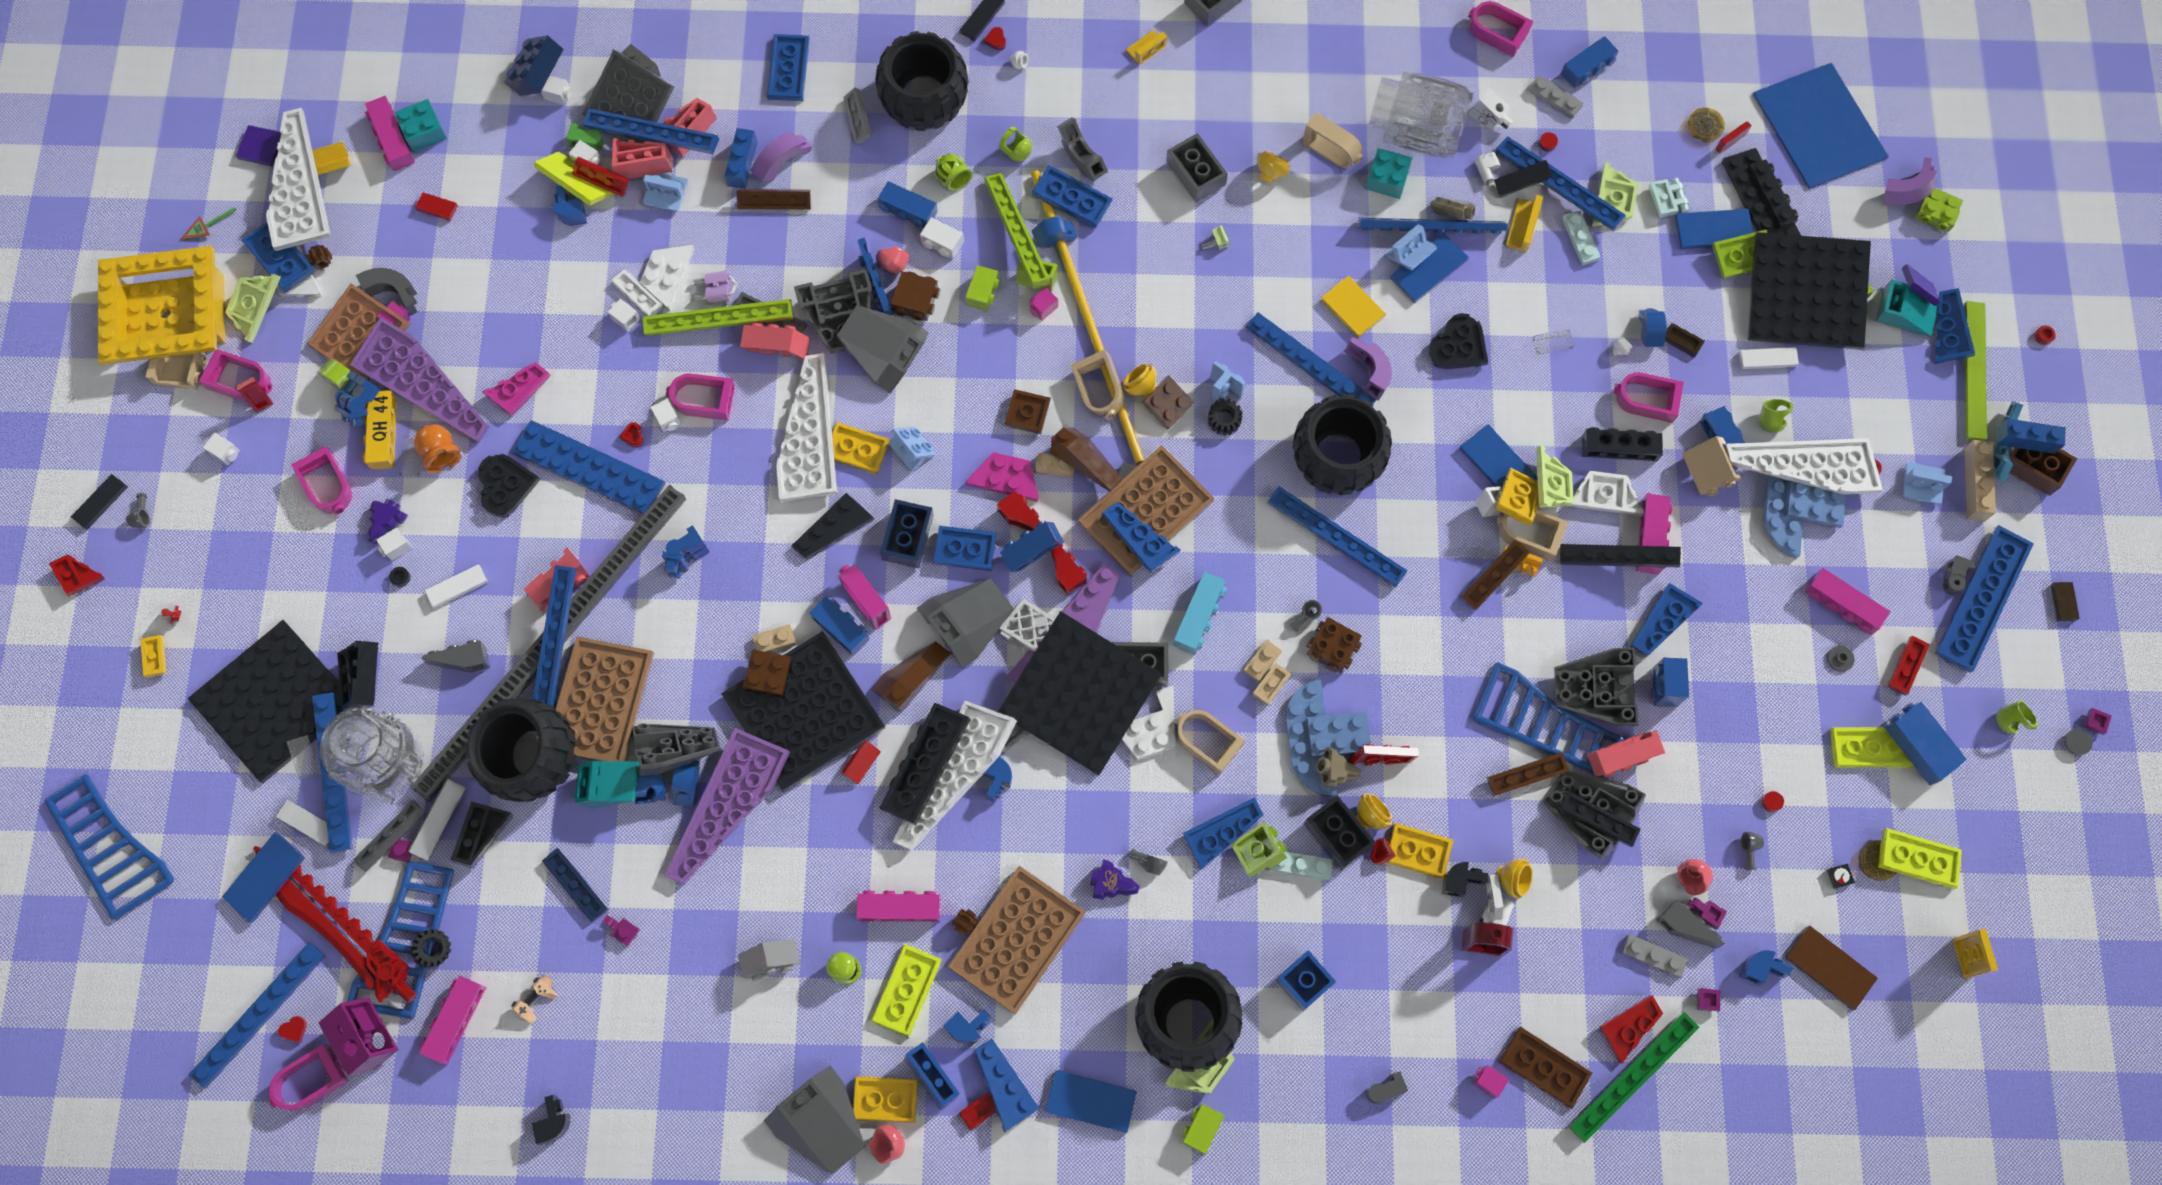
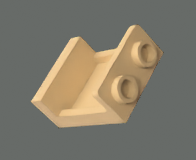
(177, 371)
(1710, 466)

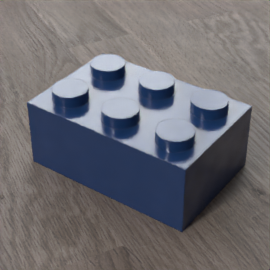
(533, 65)
(907, 533)

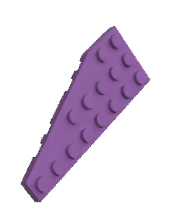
(407, 369)
(1086, 607)
(735, 789)

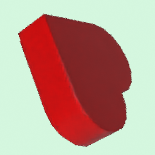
(996, 39)
(632, 435)
(1382, 852)
(293, 1030)

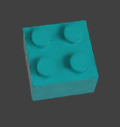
(420, 125)
(1388, 173)

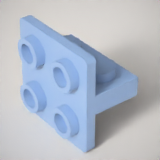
(664, 191)
(1411, 248)
(1225, 382)
(911, 446)
(1925, 483)

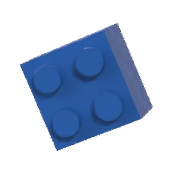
(1670, 682)
(1305, 980)

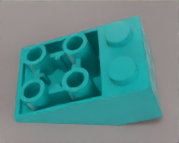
(1906, 309)
(606, 783)

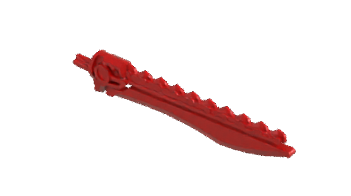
(387, 968)

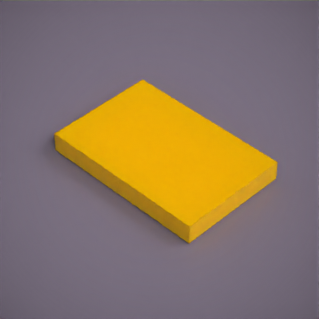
(1353, 306)
(858, 448)
(1519, 497)
(1420, 850)
(1975, 953)
(885, 1099)

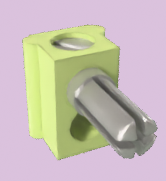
(1220, 239)

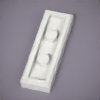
(636, 293)
(1768, 358)
(456, 586)
(304, 822)

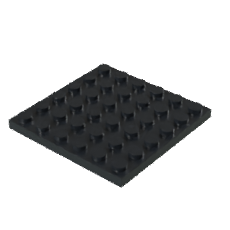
(1809, 290)
(1080, 693)
(267, 699)
(815, 718)

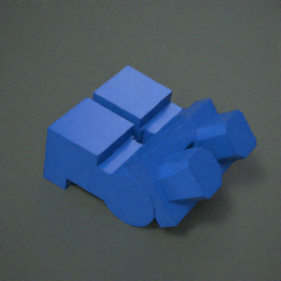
(353, 397)
(681, 551)

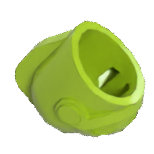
(952, 171)

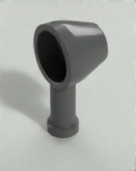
(139, 517)
(1306, 609)
(1751, 842)
(1154, 864)

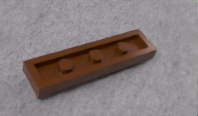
(773, 199)
(1496, 574)
(1527, 774)

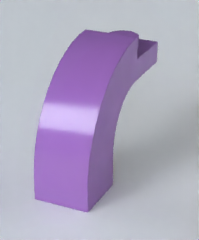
(777, 153)
(1911, 190)
(1376, 364)

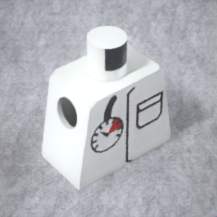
(1491, 110)

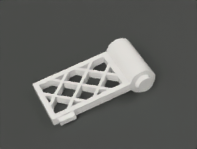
(1013, 618)

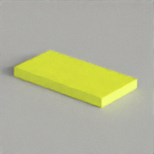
(560, 169)
(1866, 748)
(1920, 858)
(906, 990)

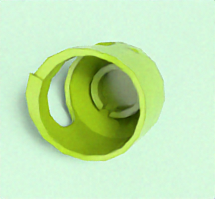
(1020, 147)
(1771, 419)
(2018, 713)
(842, 967)

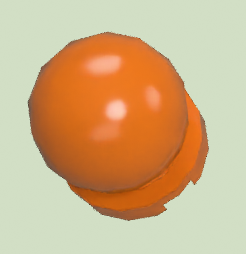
(436, 448)

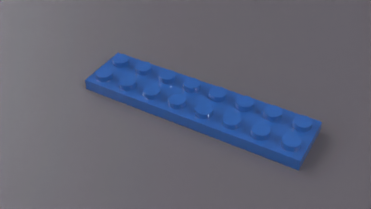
(588, 467)
(1984, 599)

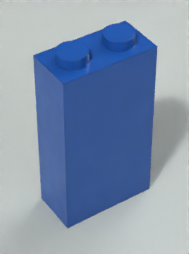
(1925, 742)

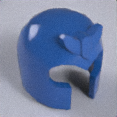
(650, 789)

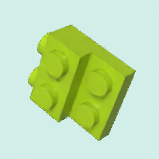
(1939, 210)
(1259, 849)

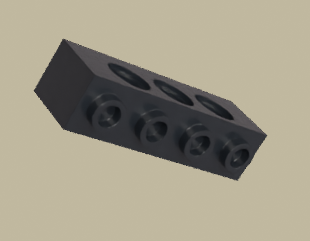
(1614, 450)

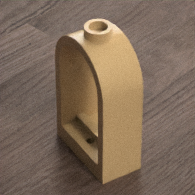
(1332, 142)
(1089, 364)
(1548, 552)
(1227, 755)

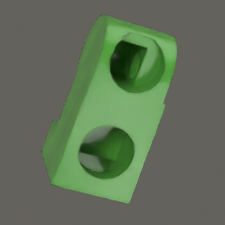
(592, 137)

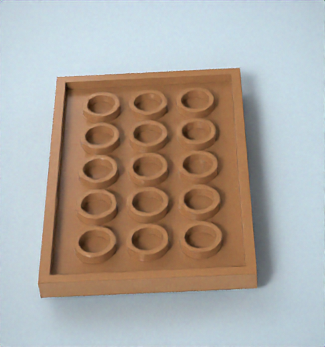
(1155, 492)
(603, 696)
(1017, 940)

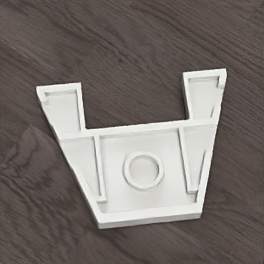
(1155, 731)

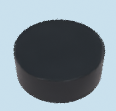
(400, 576)

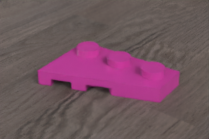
(518, 389)

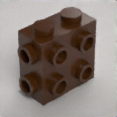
(915, 296)
(1333, 645)

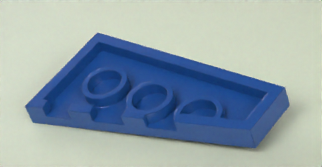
(865, 259)
(1141, 540)
(1219, 832)
(1008, 1092)

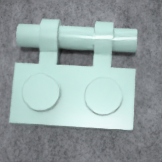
(1663, 197)

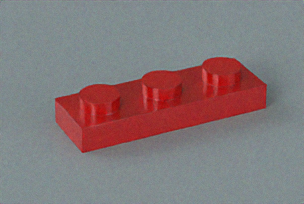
(600, 176)
(1908, 665)

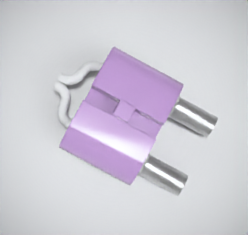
(717, 288)

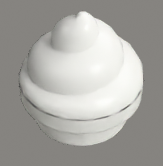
(1019, 60)
(1621, 347)

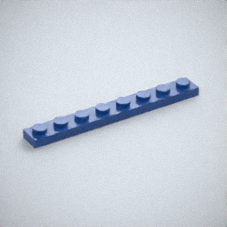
(651, 131)
(1564, 185)
(1440, 225)
(1305, 358)
(1337, 536)
(554, 634)
(334, 794)
(257, 1015)

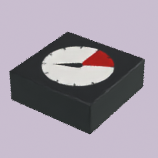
(1840, 876)

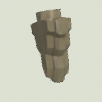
(1454, 208)
(1335, 769)

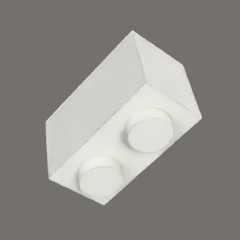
(941, 238)

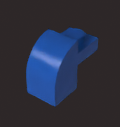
(568, 212)
(1052, 230)
(1653, 327)
(1002, 775)
(684, 783)
(1760, 964)
(964, 1032)

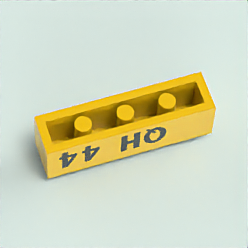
(380, 431)

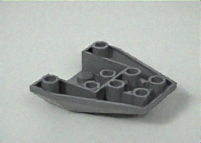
(882, 344)
(967, 618)
(1599, 686)
(670, 746)
(1609, 795)
(819, 1122)

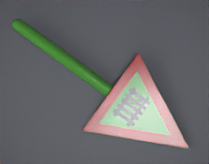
(200, 229)

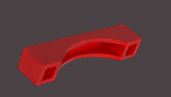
(1018, 514)

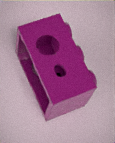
(351, 1034)

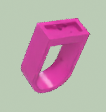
(1506, 15)
(216, 367)
(1674, 398)
(725, 401)
(315, 461)
(864, 596)
(331, 1066)

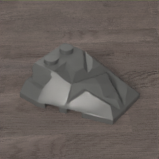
(832, 303)

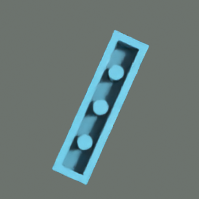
(1199, 613)

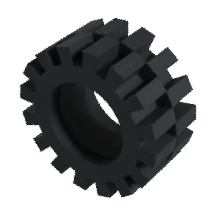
(1227, 406)
(417, 948)

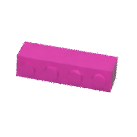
(389, 132)
(1654, 525)
(1847, 601)
(898, 907)
(452, 1020)

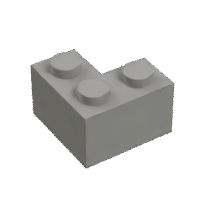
(768, 958)

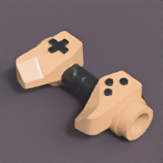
(542, 987)

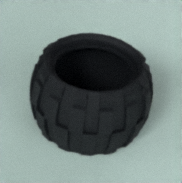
(921, 56)
(1346, 417)
(493, 744)
(1184, 983)

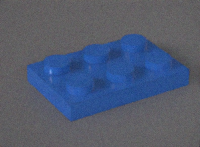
(965, 548)

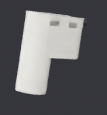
(1486, 164)
(1488, 916)

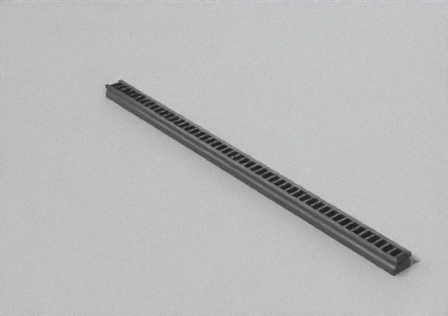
(581, 606)

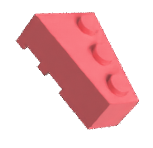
(694, 116)
(638, 159)
(775, 340)
(540, 587)
(1625, 754)

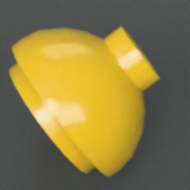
(1272, 166)
(1140, 380)
(1373, 812)
(1516, 877)

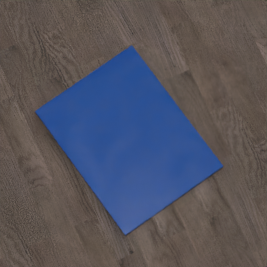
(1820, 125)

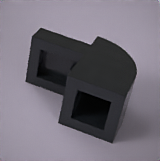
(1457, 877)
(555, 1125)

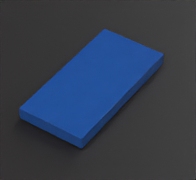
(788, 67)
(1072, 196)
(1707, 227)
(285, 263)
(1432, 270)
(1494, 456)
(263, 877)
(1091, 1101)

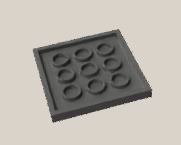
(629, 91)

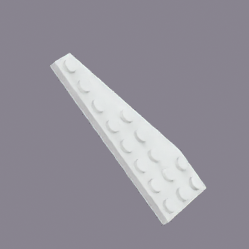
(296, 199)
(807, 452)
(1831, 465)
(974, 754)

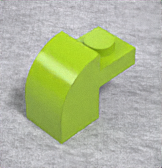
(334, 373)

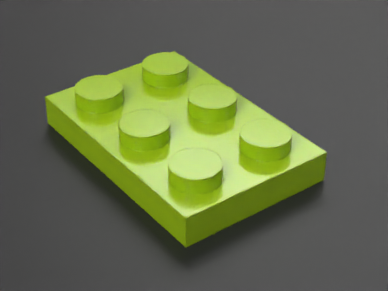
(1735, 255)

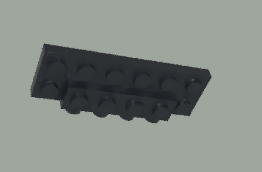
(1761, 193)
(924, 763)

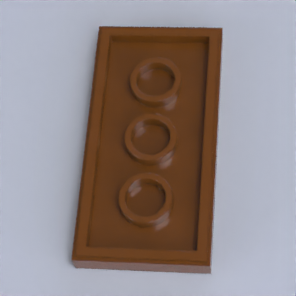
(1831, 967)
(1545, 1067)

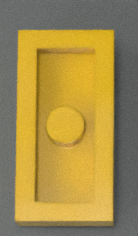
(153, 656)

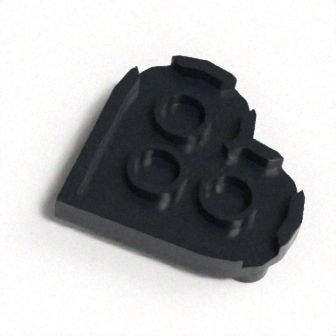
(1460, 344)
(504, 484)

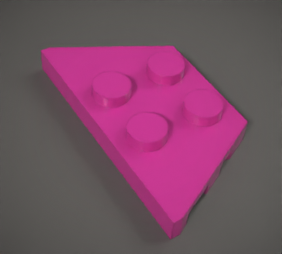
(1005, 475)

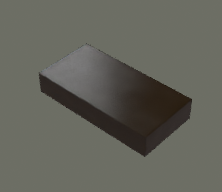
(1683, 340)
(2065, 601)

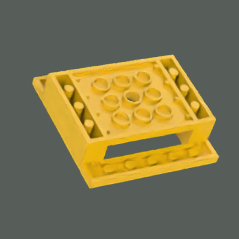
(132, 313)

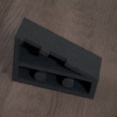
(357, 674)
(478, 833)

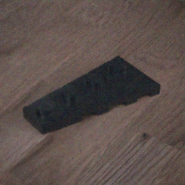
(835, 523)

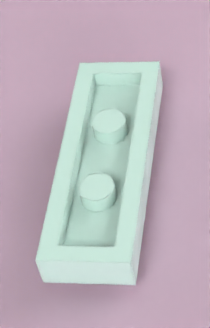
(1581, 237)
(1305, 866)

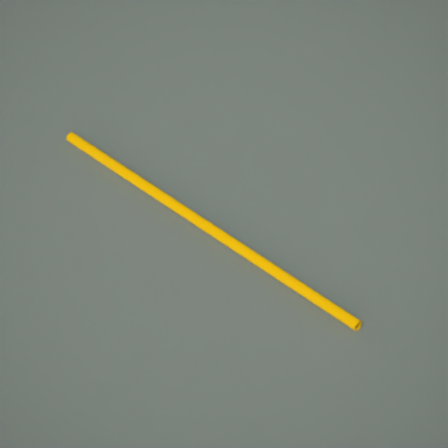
(1092, 330)

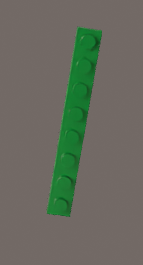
(1633, 1077)

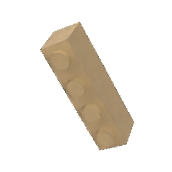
(1979, 480)

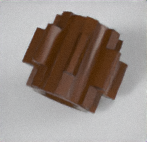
(319, 256)
(965, 921)

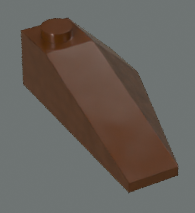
(1085, 457)
(907, 679)

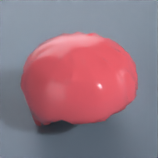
(892, 260)
(1695, 876)
(887, 1144)

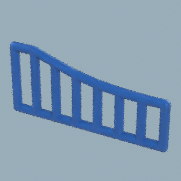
(1548, 703)
(127, 838)
(392, 924)

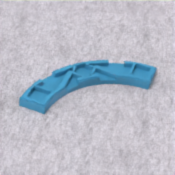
(2001, 454)

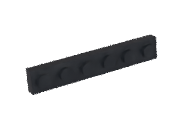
(1620, 555)

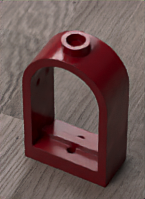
(1495, 938)

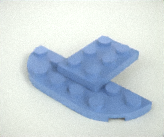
(1791, 503)
(1312, 731)

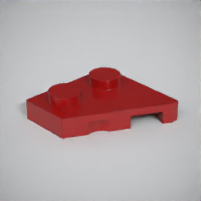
(74, 575)

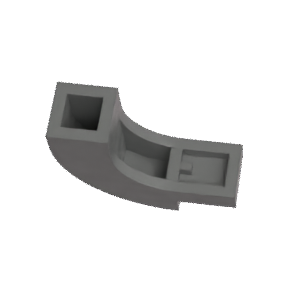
(1080, 153)
(384, 279)

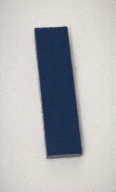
(575, 885)

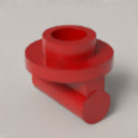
(175, 615)

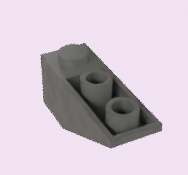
(466, 657)
(1684, 924)

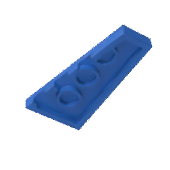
(1952, 329)
(1666, 616)

